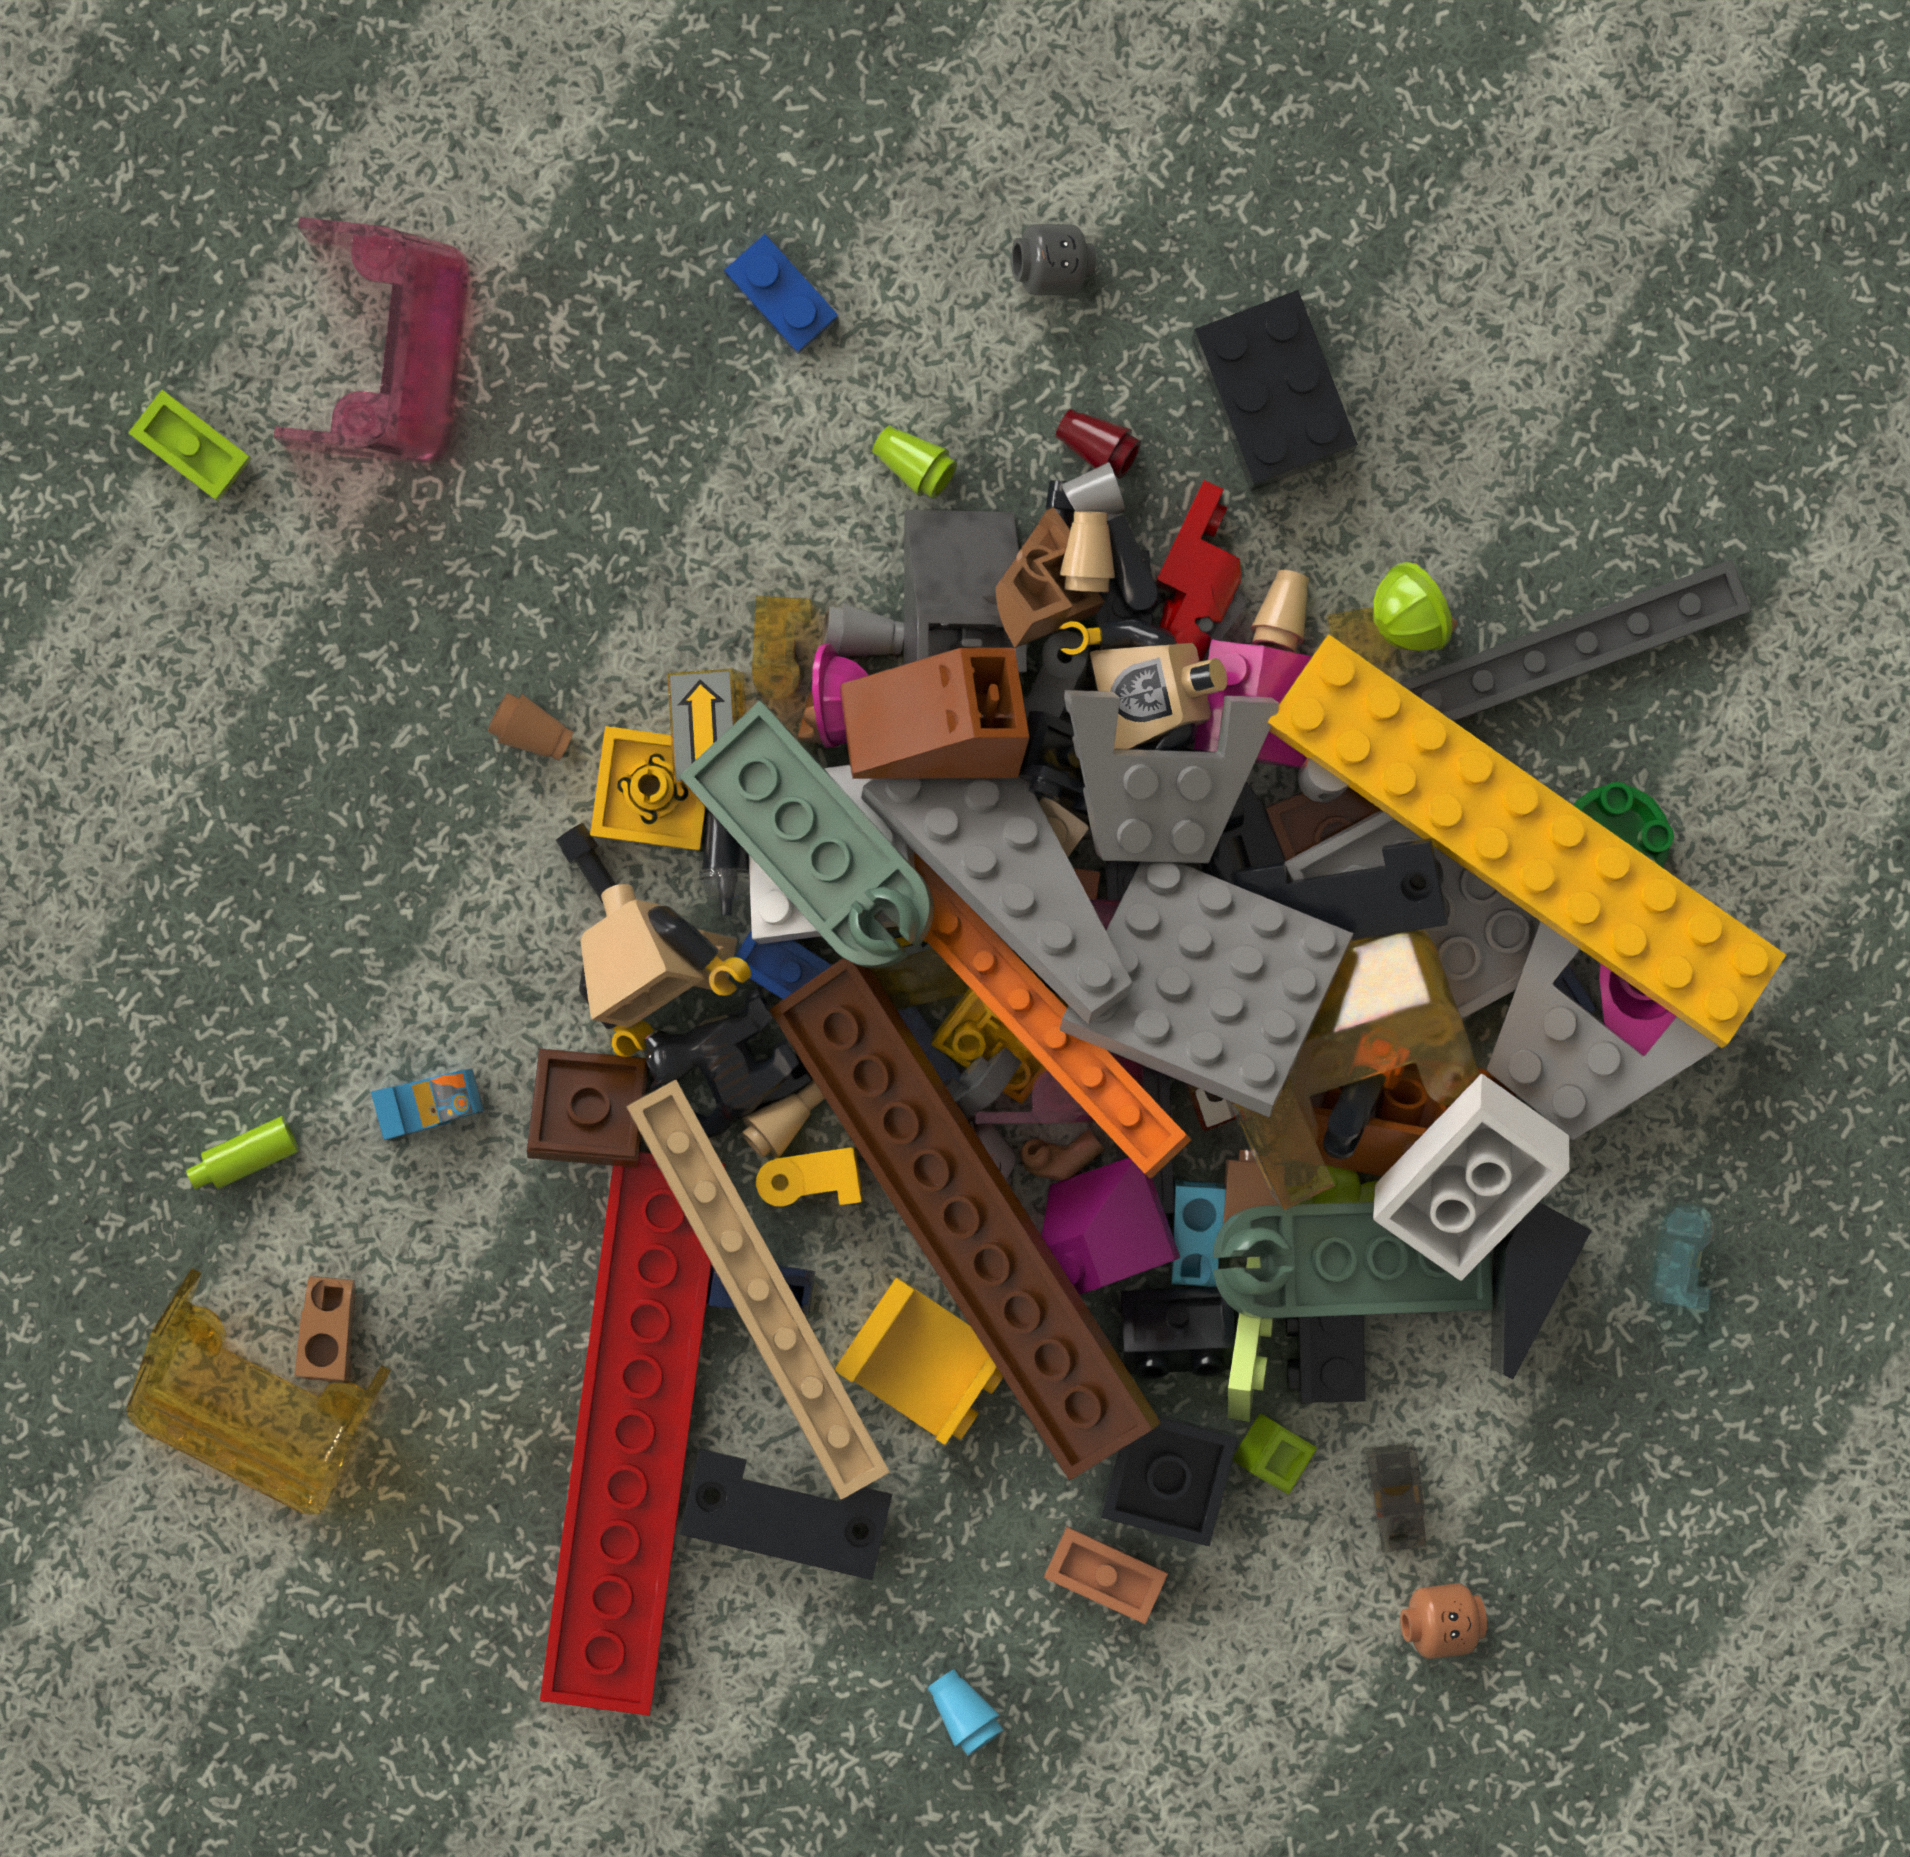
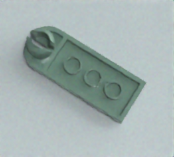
(812, 839)
(1335, 1264)

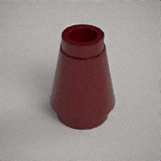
(1099, 441)

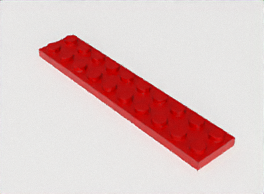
(628, 1450)

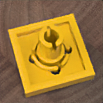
(652, 788)

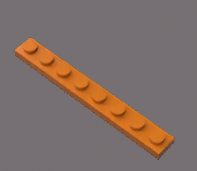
(1035, 1019)

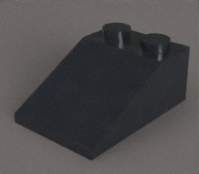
(1526, 1280)

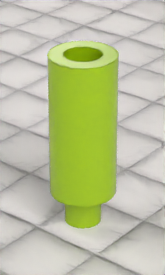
(244, 1154)

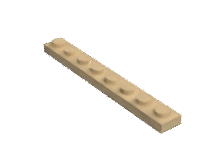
(757, 1289)

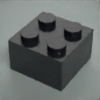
(1171, 1480)

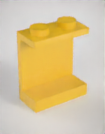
(921, 1362)

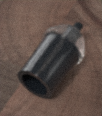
(724, 866)

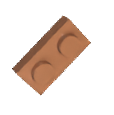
(1105, 1575)

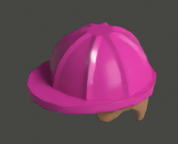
(823, 709)

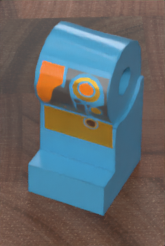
(426, 1103)

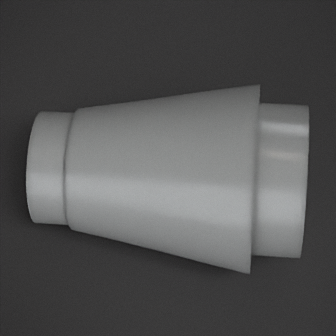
(861, 632)

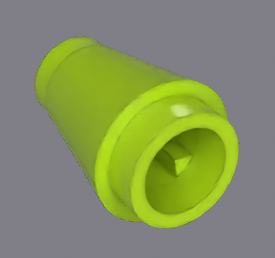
(915, 461)

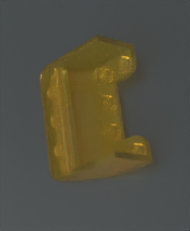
(1382, 1014)

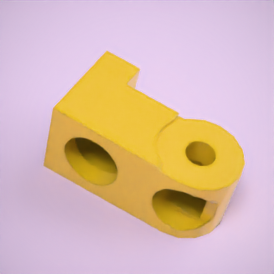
(789, 1178)

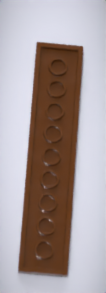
(964, 1216)

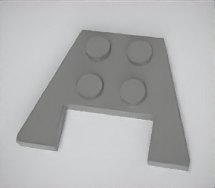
(1157, 800)
(1569, 1059)

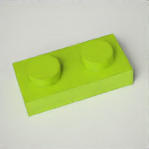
(190, 445)

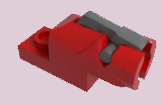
(1201, 578)

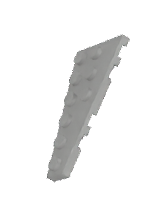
(1012, 871)

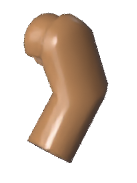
(1058, 1161)

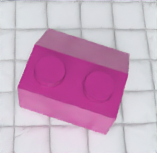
(1254, 673)

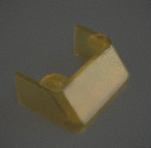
(243, 1415)

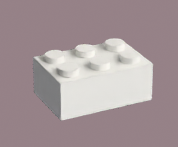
(1471, 1177)

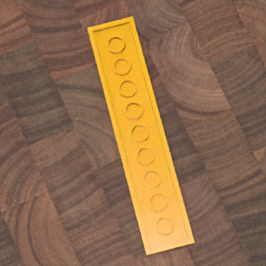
(1526, 841)

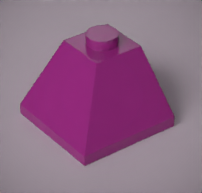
(1107, 1226)

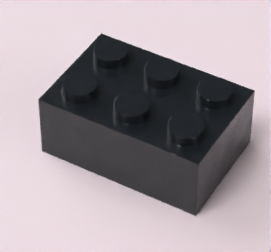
(1274, 390)

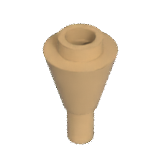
(777, 1124)

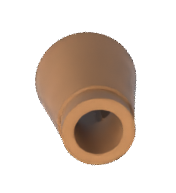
(529, 727)

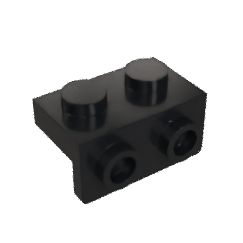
(1052, 761)

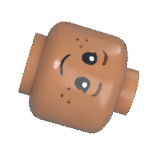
(1444, 1621)

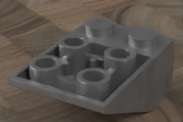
(952, 581)

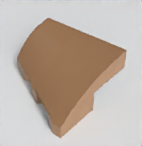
(1032, 590)

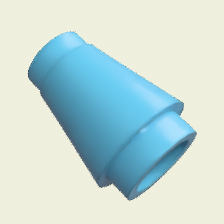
(965, 1713)

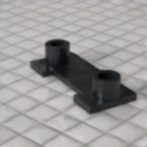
(1363, 900)
(784, 1520)

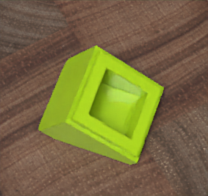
(1274, 1453)

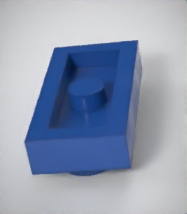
(781, 293)
(781, 965)

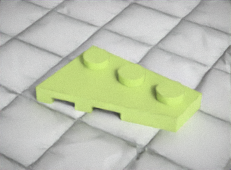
(1247, 1367)

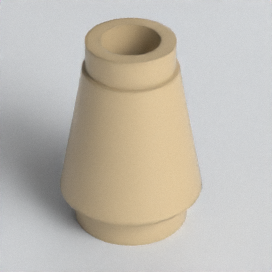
(1088, 553)
(1283, 613)

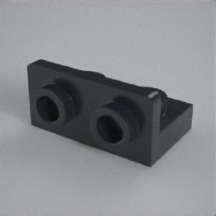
(1177, 1332)
(1328, 1359)

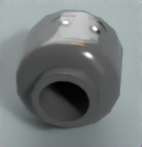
(1052, 259)

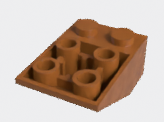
(938, 718)

